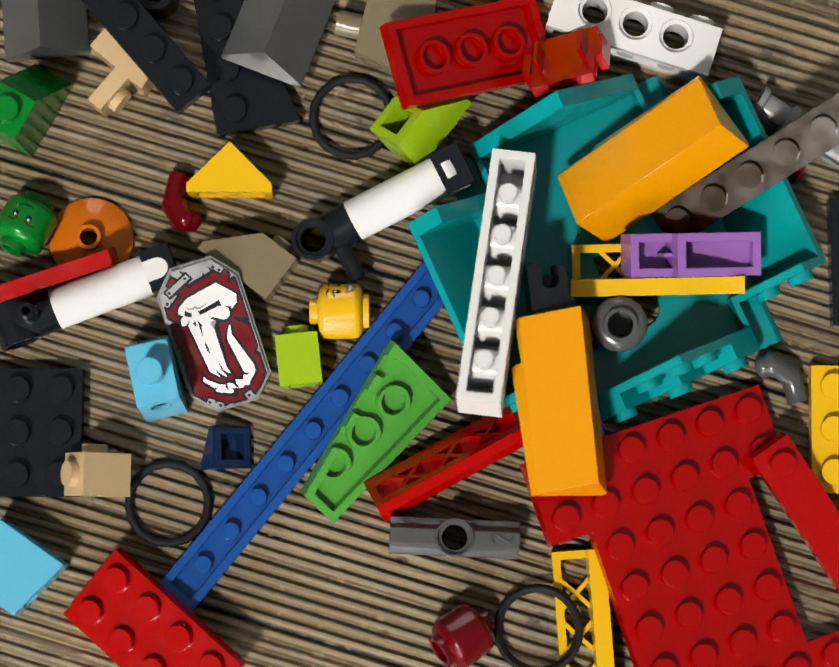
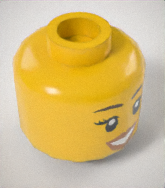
(340, 311)

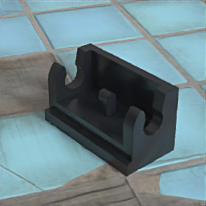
(549, 294)

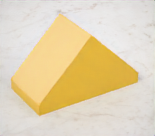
(229, 176)

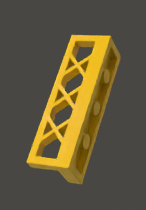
(643, 285)
(598, 607)

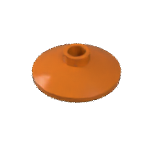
(92, 214)

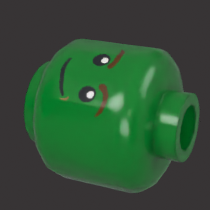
(26, 224)

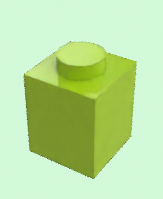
(299, 357)

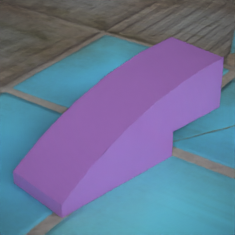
(691, 254)

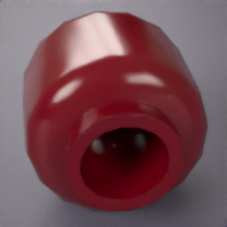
(462, 636)

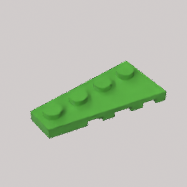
(378, 426)

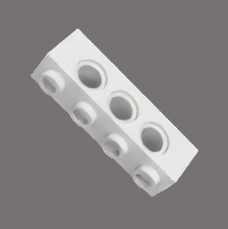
(648, 49)

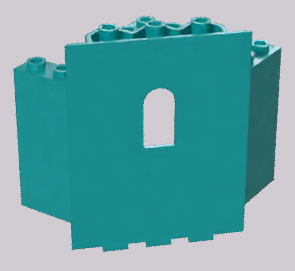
(691, 331)

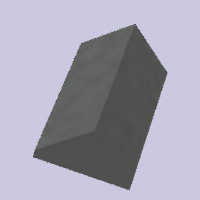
(44, 29)
(278, 37)

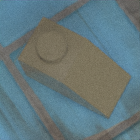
(261, 261)

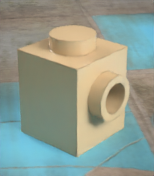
(96, 472)

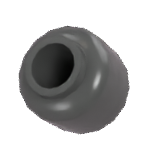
(619, 323)

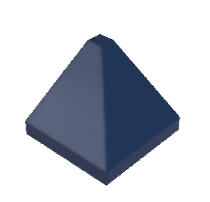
(227, 448)

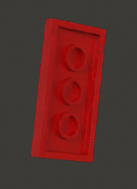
(461, 50)
(144, 622)

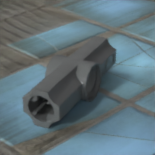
(483, 539)

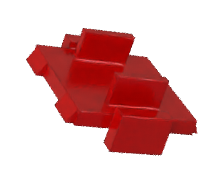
(566, 60)

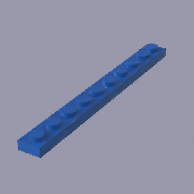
(299, 445)

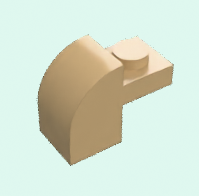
(114, 90)

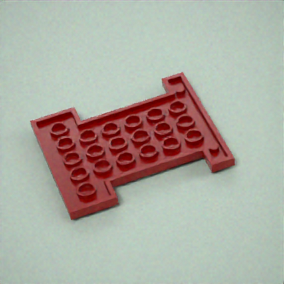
(689, 542)

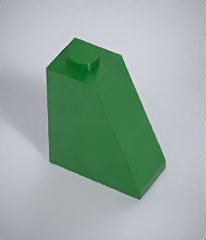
(29, 106)

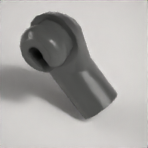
(784, 370)

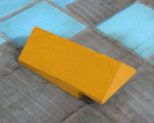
(650, 161)
(559, 404)

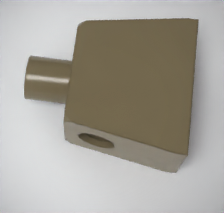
(365, 27)

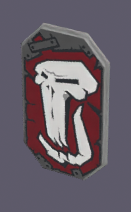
(213, 333)

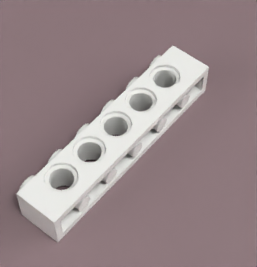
(496, 283)

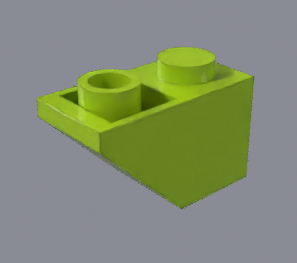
(417, 130)

